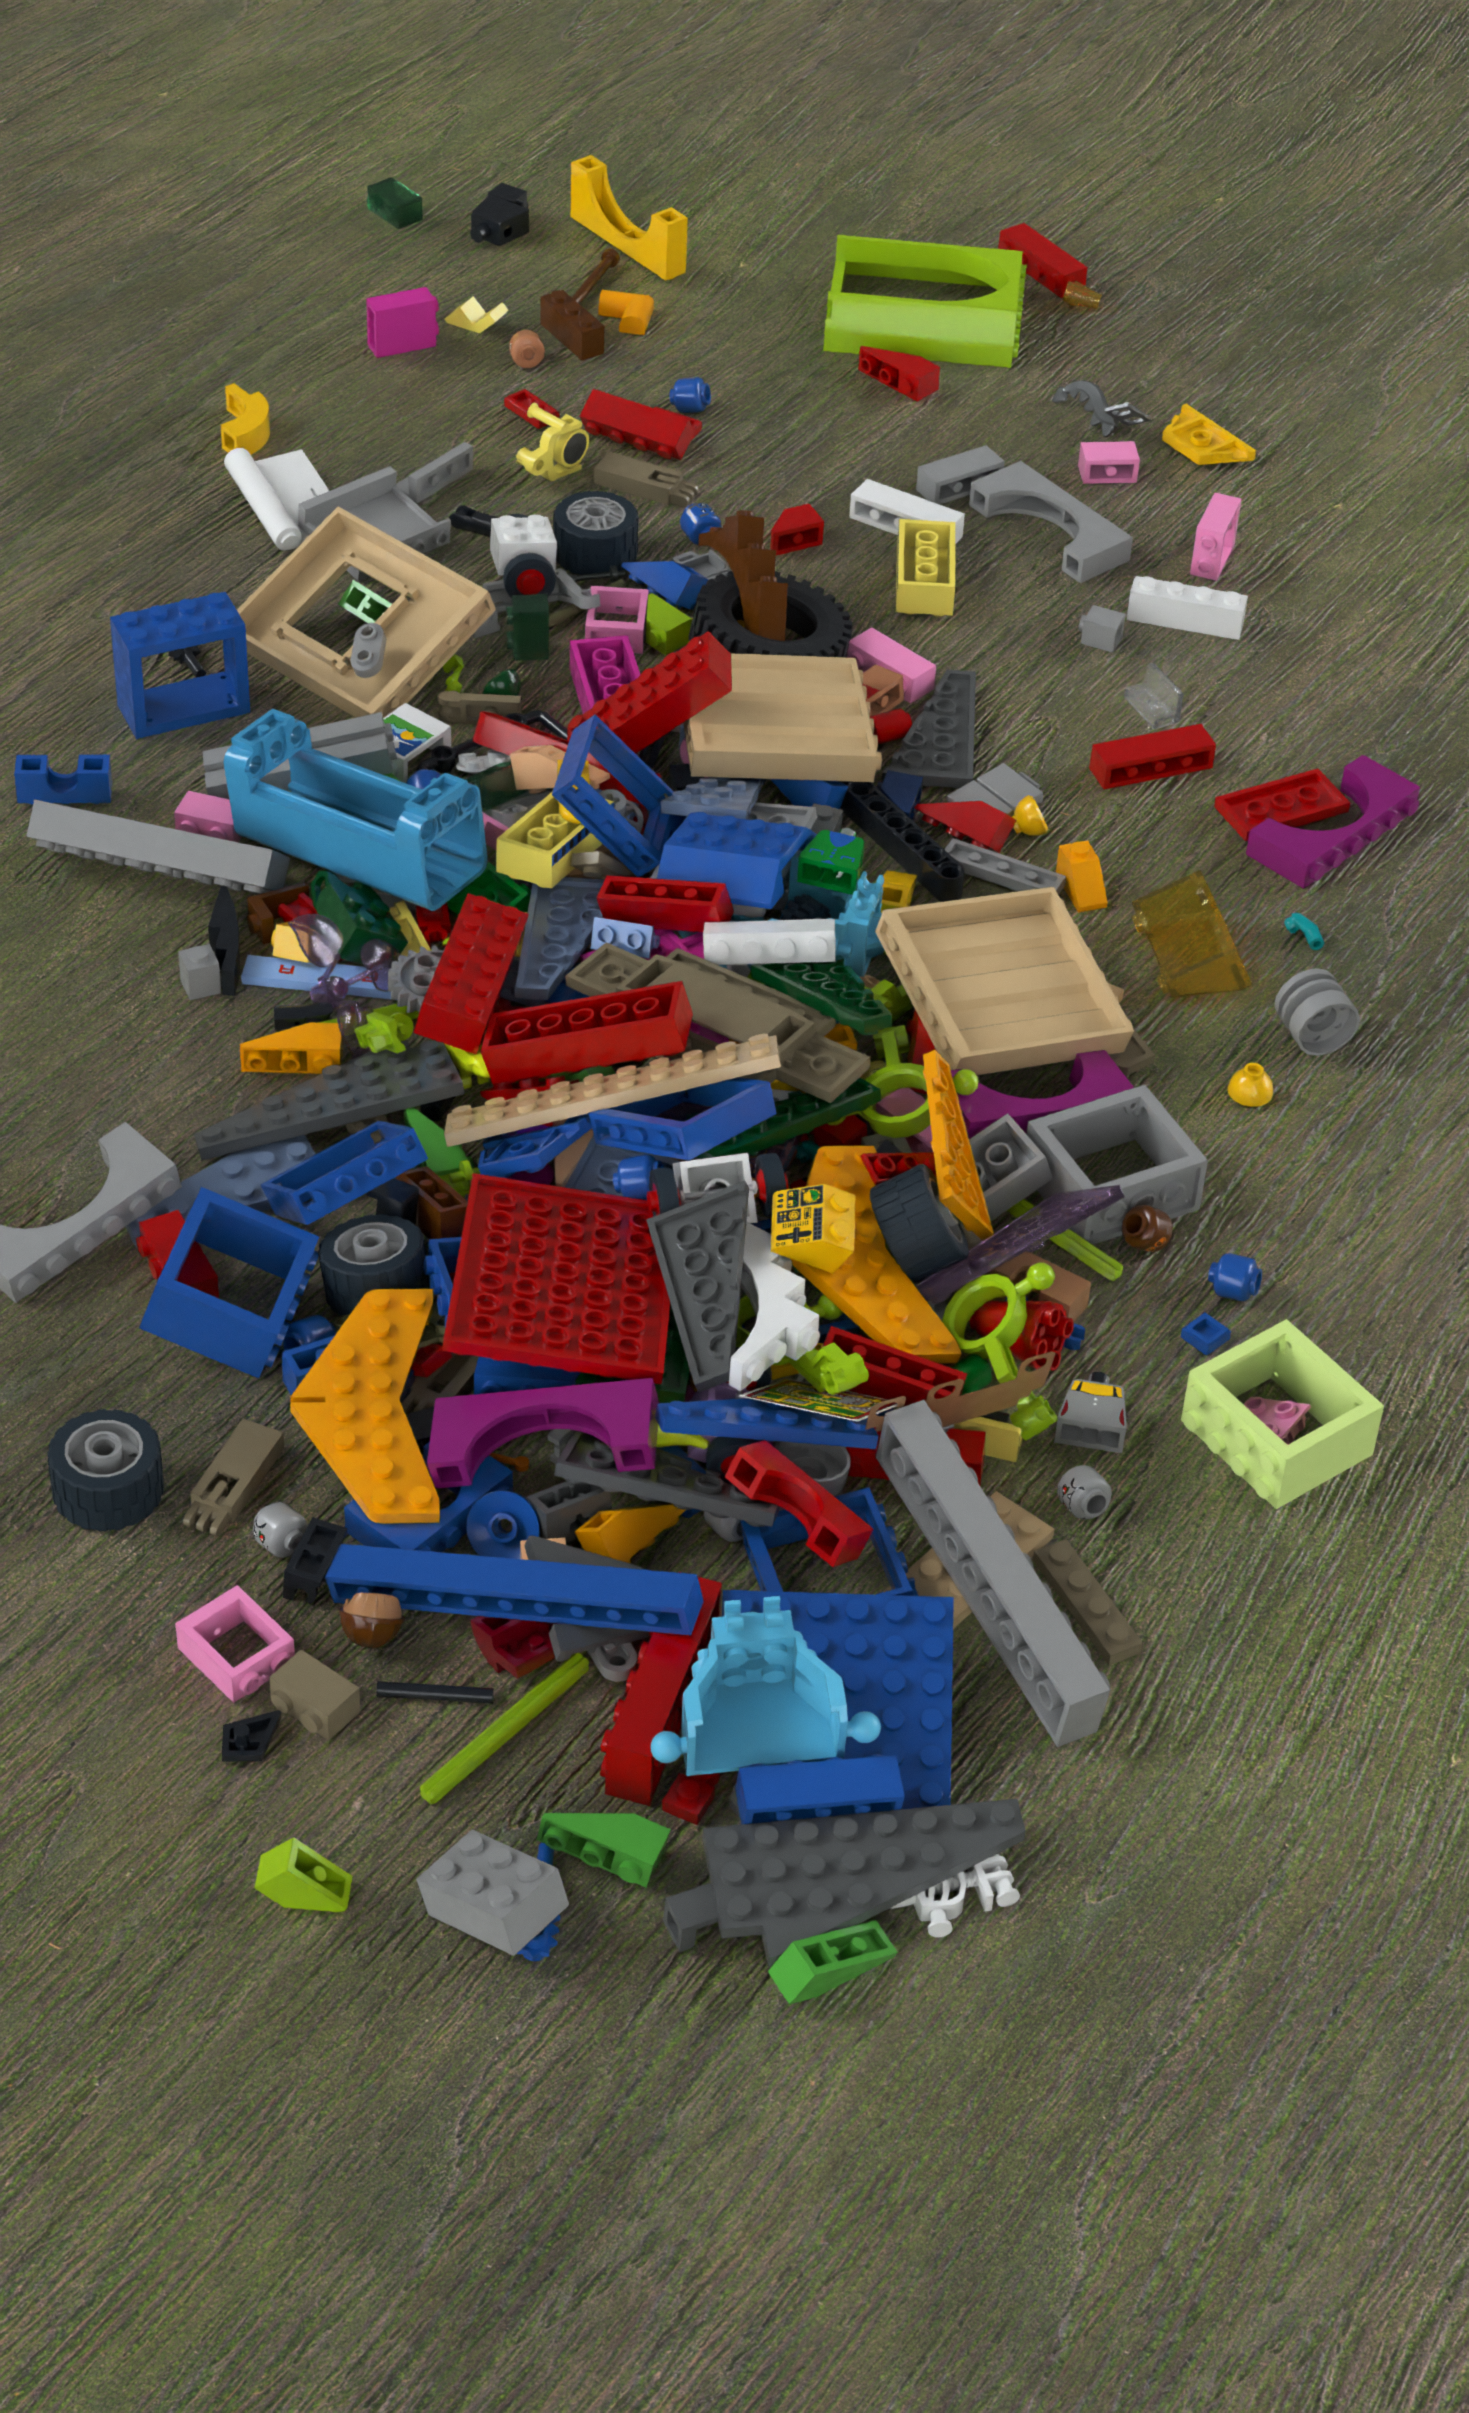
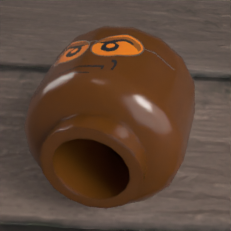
(1147, 1228)

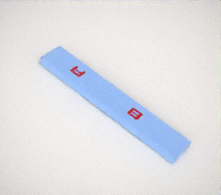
(303, 976)

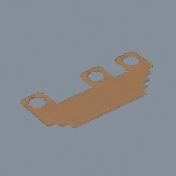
(961, 1408)

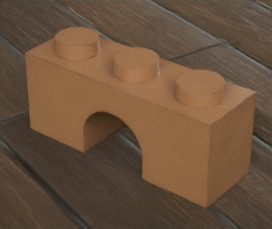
(1067, 1288)

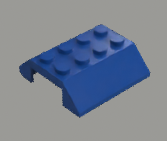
(734, 852)

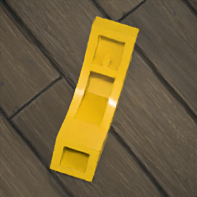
(252, 423)

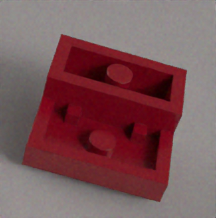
(513, 1643)

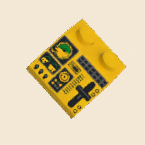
(814, 1225)

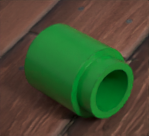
(977, 1371)

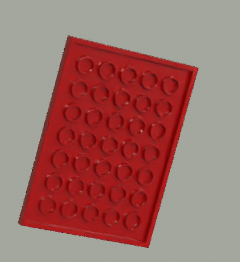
(558, 1281)

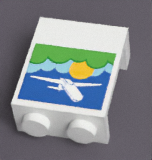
(413, 734)

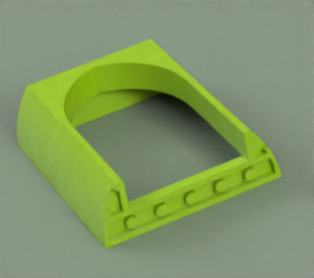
(944, 331)

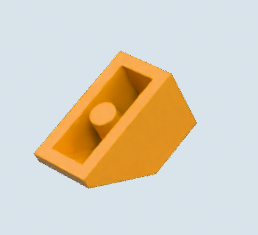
(1083, 876)

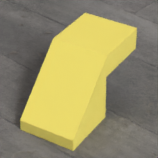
(473, 317)

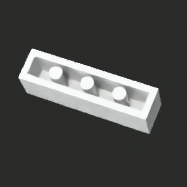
(884, 506)
(1187, 607)
(770, 941)

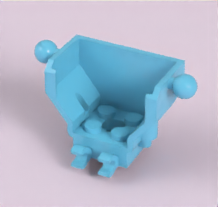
(854, 916)
(760, 1699)

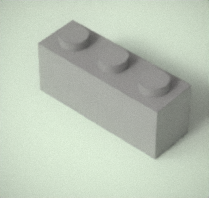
(952, 476)

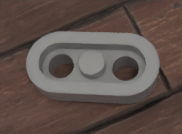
(368, 644)
(615, 1661)

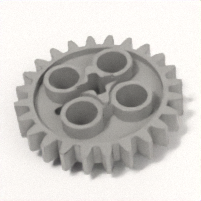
(412, 976)

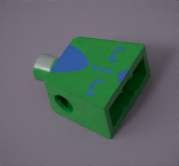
(832, 861)

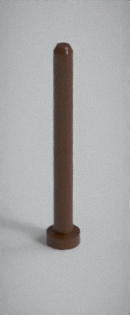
(610, 259)

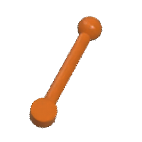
(520, 1463)

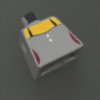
(1093, 1415)

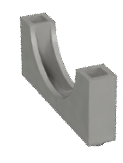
(1022, 490)
(135, 1183)

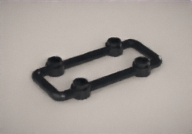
(444, 757)

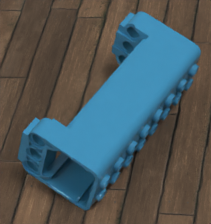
(353, 819)

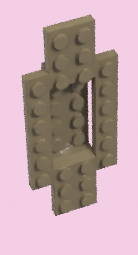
(736, 1010)

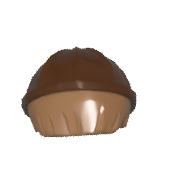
(371, 1619)

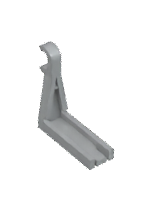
(565, 590)

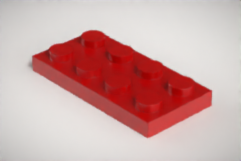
(1288, 800)

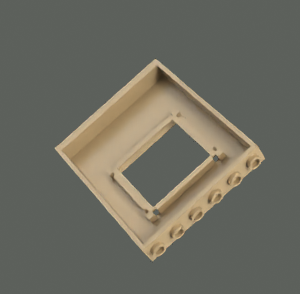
(419, 633)

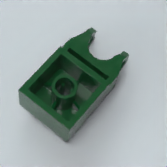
(357, 913)

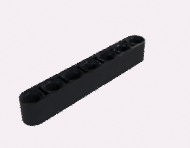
(903, 840)

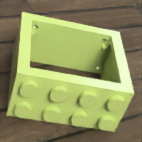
(1249, 1446)

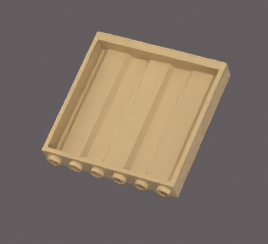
(787, 722)
(1003, 981)

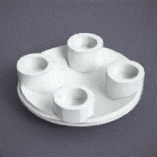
(471, 764)

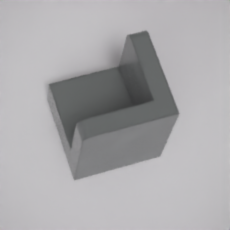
(689, 1912)

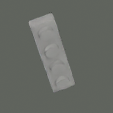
(1003, 869)

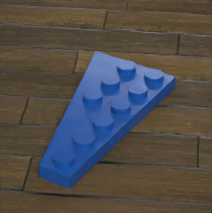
(762, 1421)

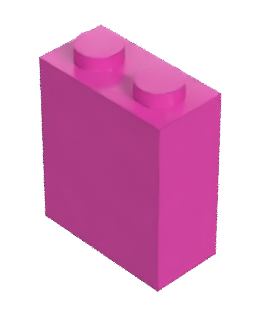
(402, 322)

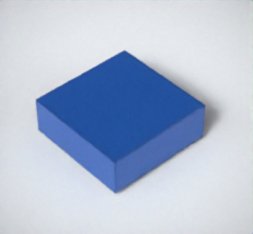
(1205, 1334)

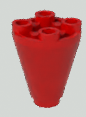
(1043, 1331)

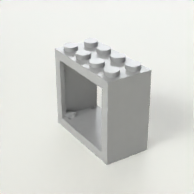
(1106, 1122)

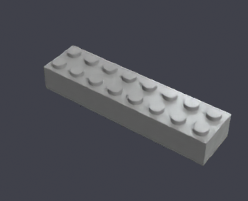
(156, 847)

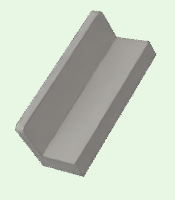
(438, 473)

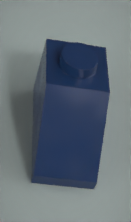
(902, 790)

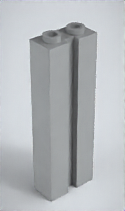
(357, 740)

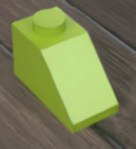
(666, 626)
(302, 1879)

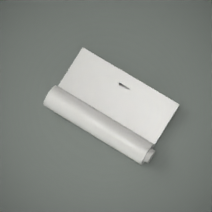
(275, 490)

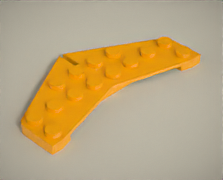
(870, 1282)
(355, 1409)

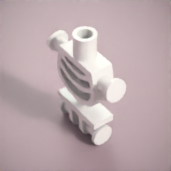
(985, 1877)

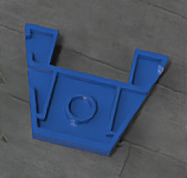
(529, 1150)

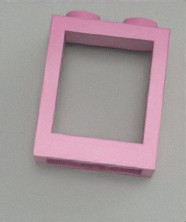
(1215, 536)
(632, 603)
(216, 1619)

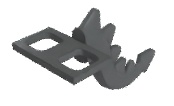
(1098, 405)

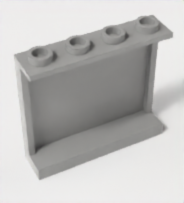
(382, 505)

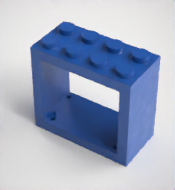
(175, 628)
(214, 1325)

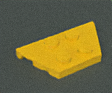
(1204, 440)

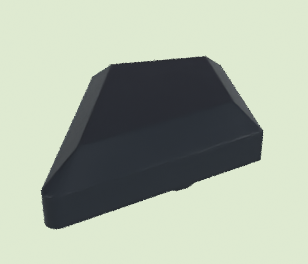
(249, 1737)

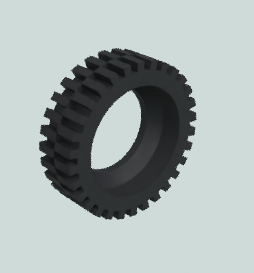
(808, 613)

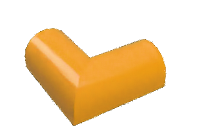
(632, 308)

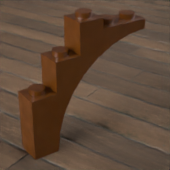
(754, 570)

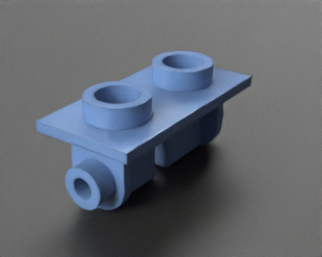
(629, 936)

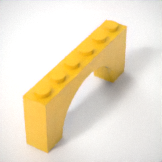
(594, 206)

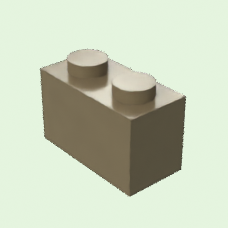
(314, 1695)

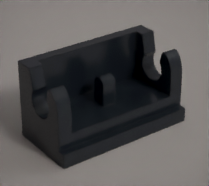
(312, 1558)

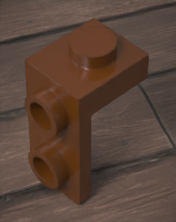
(264, 909)

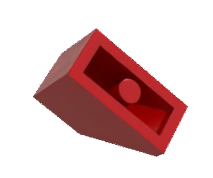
(797, 530)

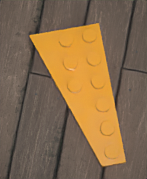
(954, 1161)

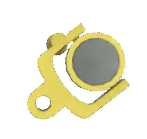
(562, 442)

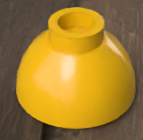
(1029, 818)
(1251, 1086)

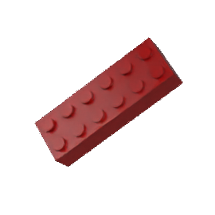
(665, 694)
(471, 973)
(587, 1032)
(654, 1704)

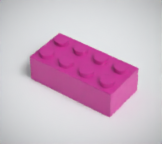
(601, 667)

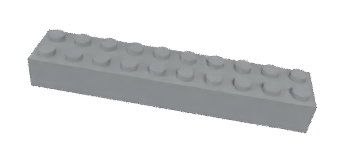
(993, 1573)

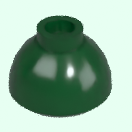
(504, 683)

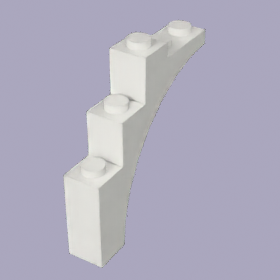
(778, 1302)

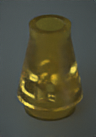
(1080, 295)

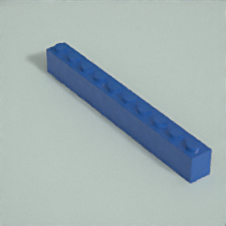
(520, 1588)

